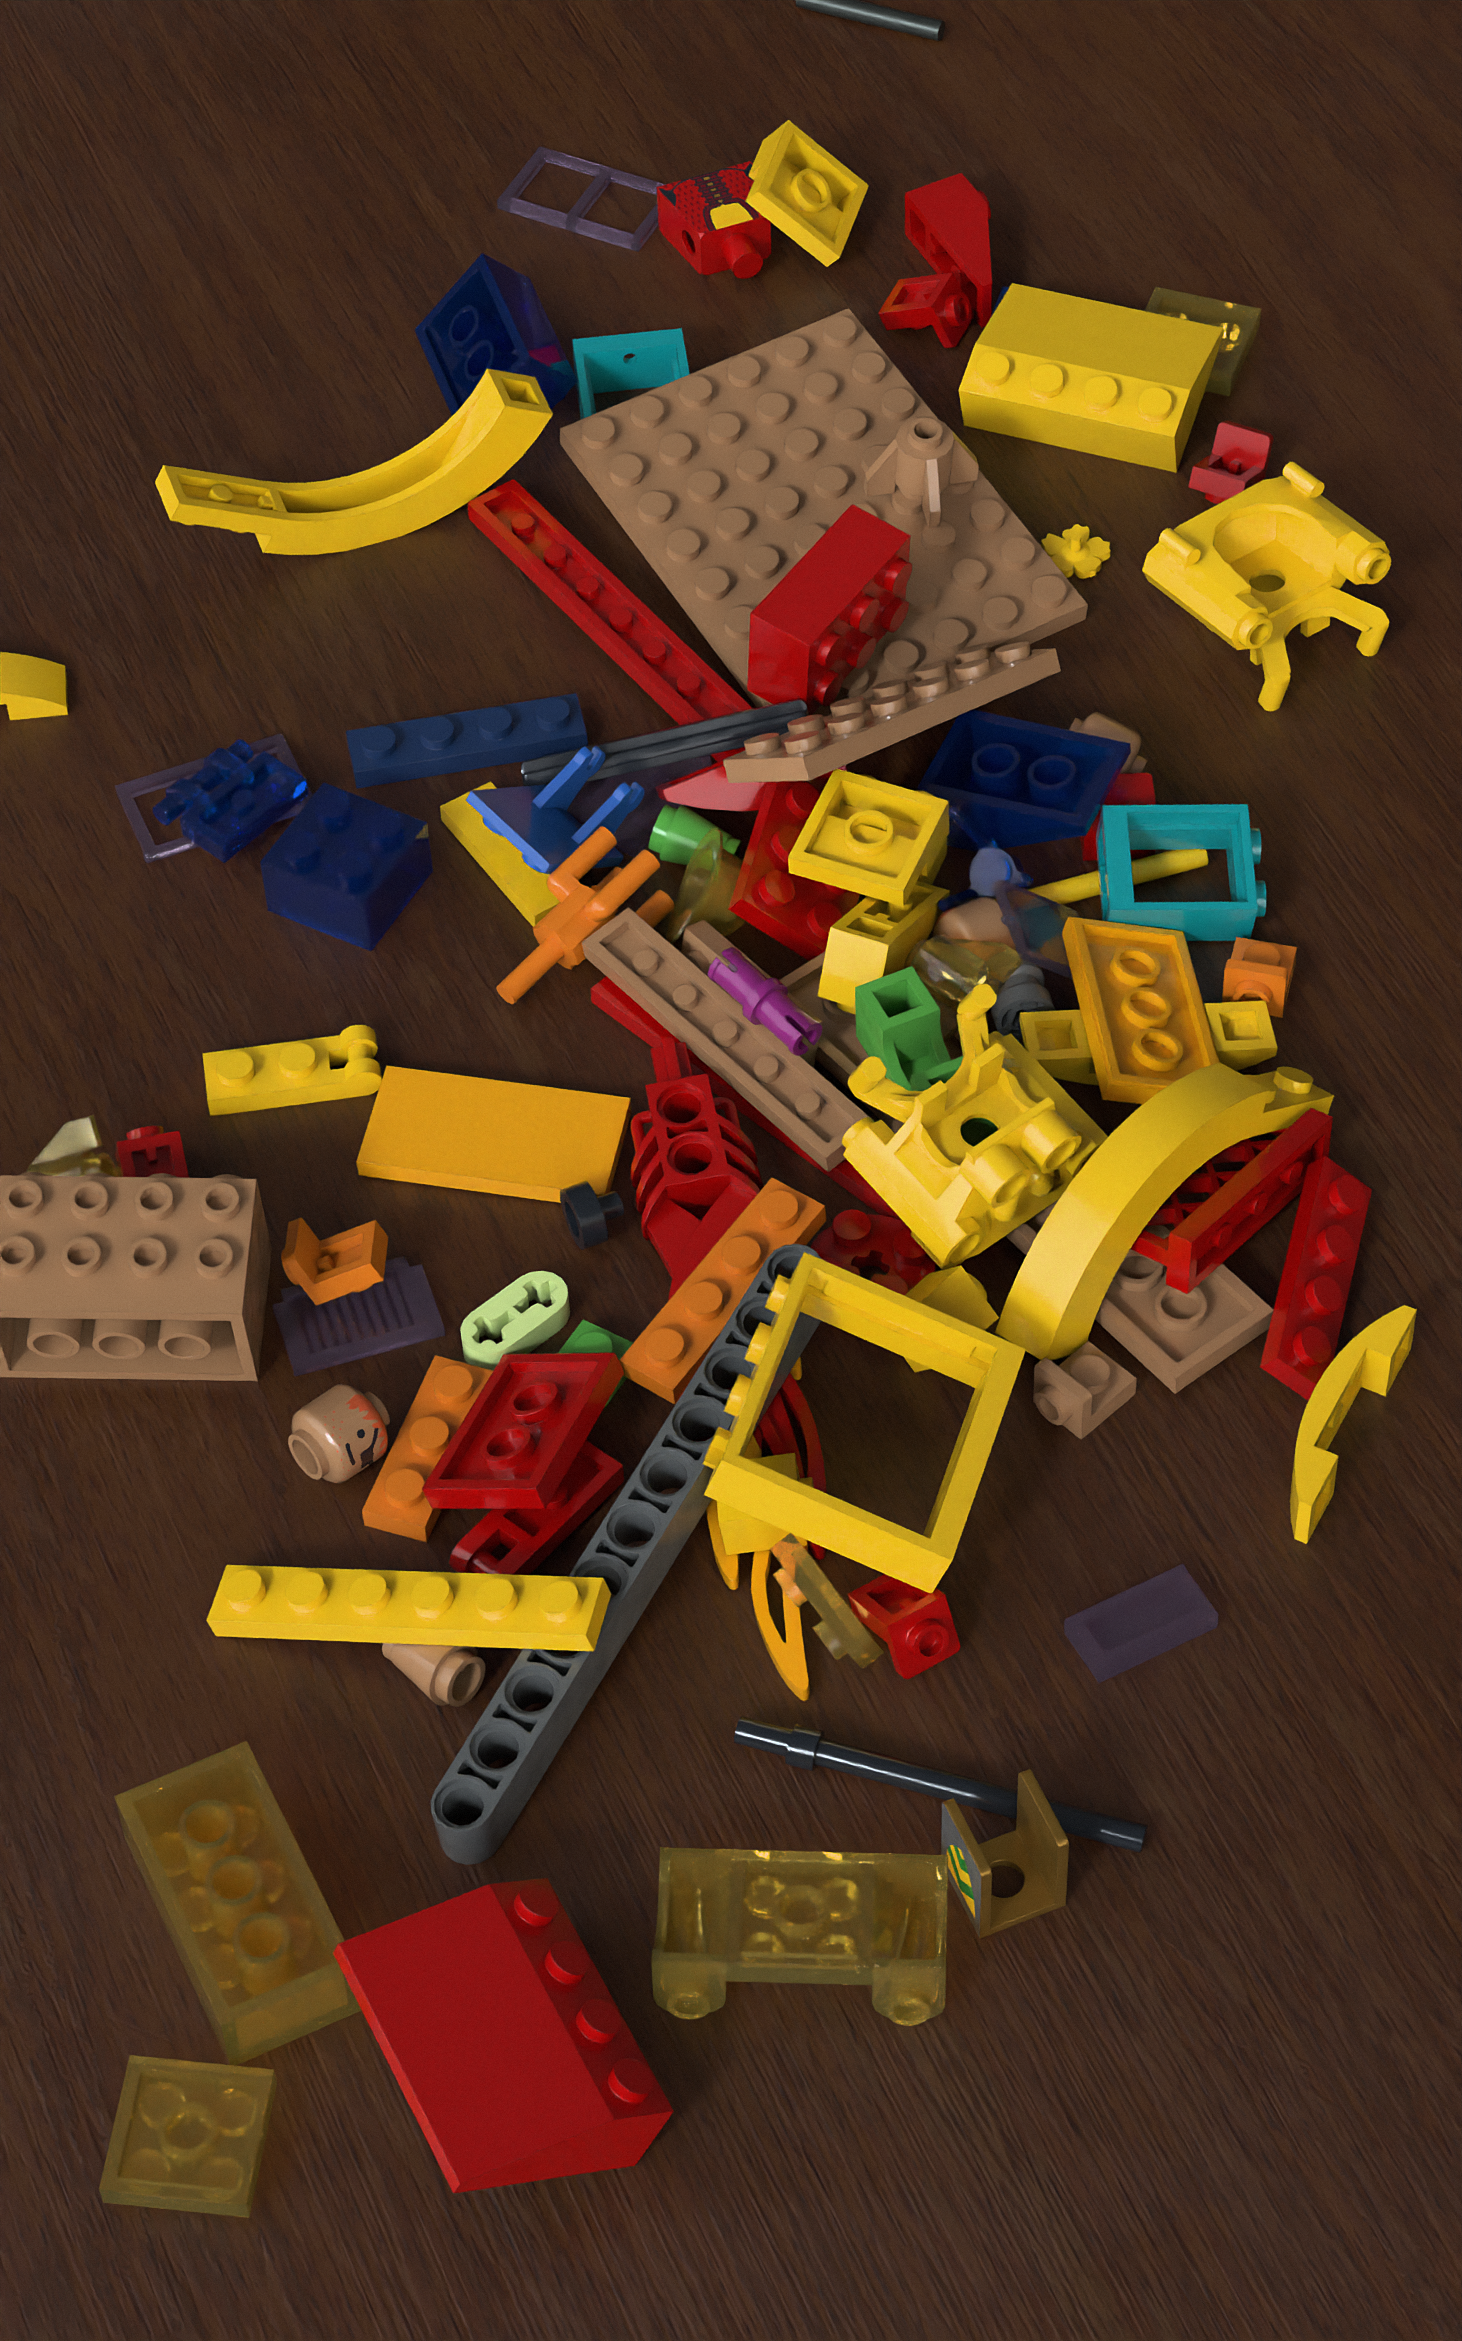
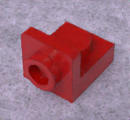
(926, 302)
(151, 1152)
(909, 1620)

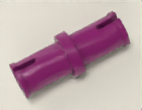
(765, 1001)

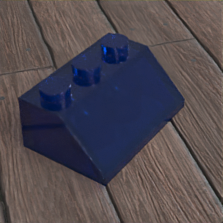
(494, 324)

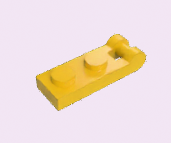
(292, 1072)

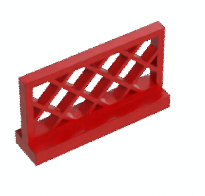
(1237, 1201)

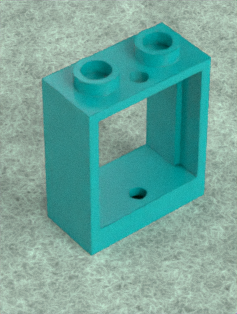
(603, 368)
(1181, 828)

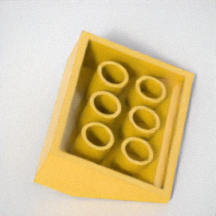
(1089, 376)

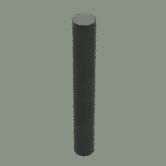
(878, 16)

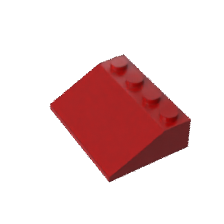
(505, 2038)

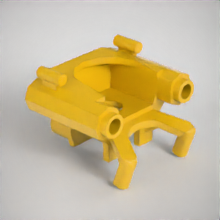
(1268, 565)
(961, 1194)

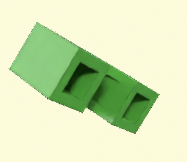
(903, 1029)

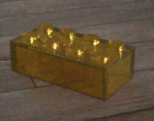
(238, 1902)

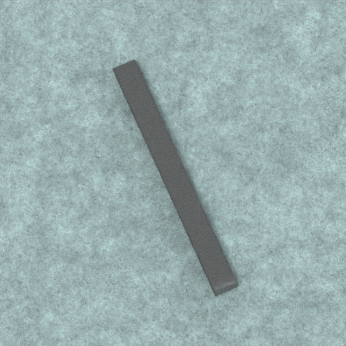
(631, 1576)

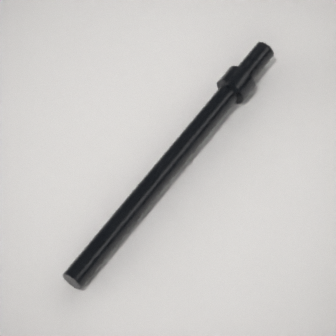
(807, 1748)

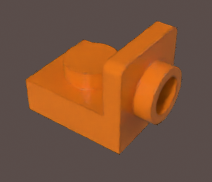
(1259, 973)

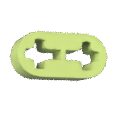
(512, 1318)

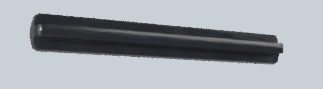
(672, 743)

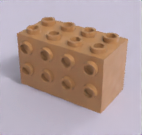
(132, 1277)

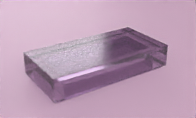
(1140, 1623)

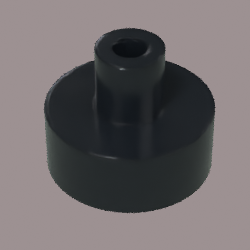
(588, 1214)

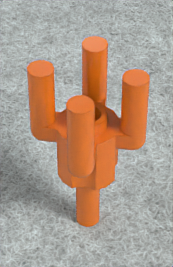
(584, 910)

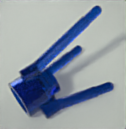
(986, 866)

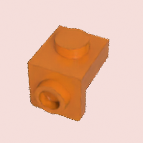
(336, 1264)

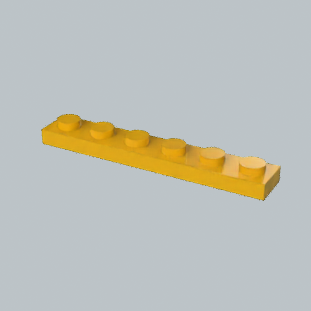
(410, 1607)

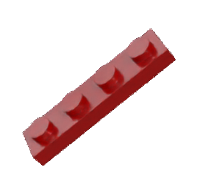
(1316, 1276)

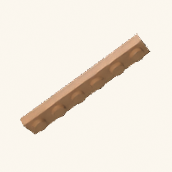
(720, 1035)

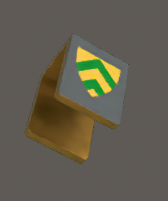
(1034, 1849)

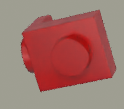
(1235, 464)

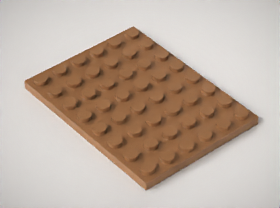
(762, 454)

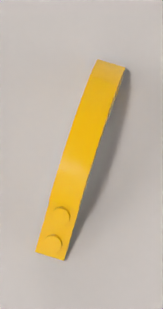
(381, 502)
(1127, 1183)

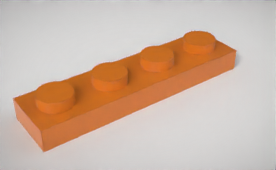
(693, 1318)

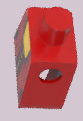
(713, 223)

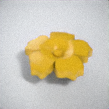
(1077, 552)

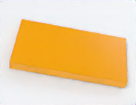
(1138, 1006)
(492, 1135)

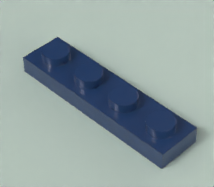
(465, 740)

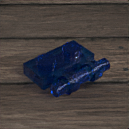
(238, 810)

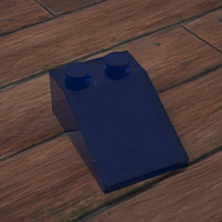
(1022, 778)

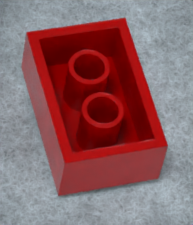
(830, 611)

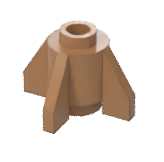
(922, 464)

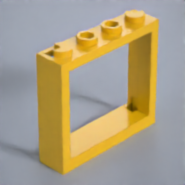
(907, 1330)

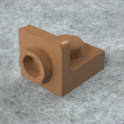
(1081, 1389)

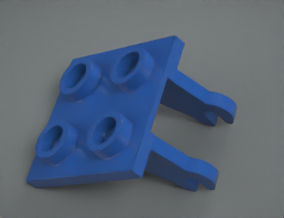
(538, 817)

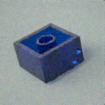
(347, 866)

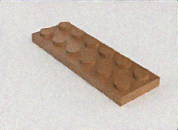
(891, 715)

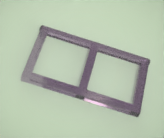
(574, 219)
(165, 778)

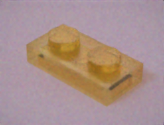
(805, 1581)

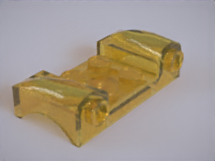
(801, 1922)

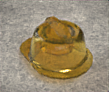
(706, 890)

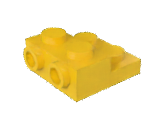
(805, 192)
(870, 837)

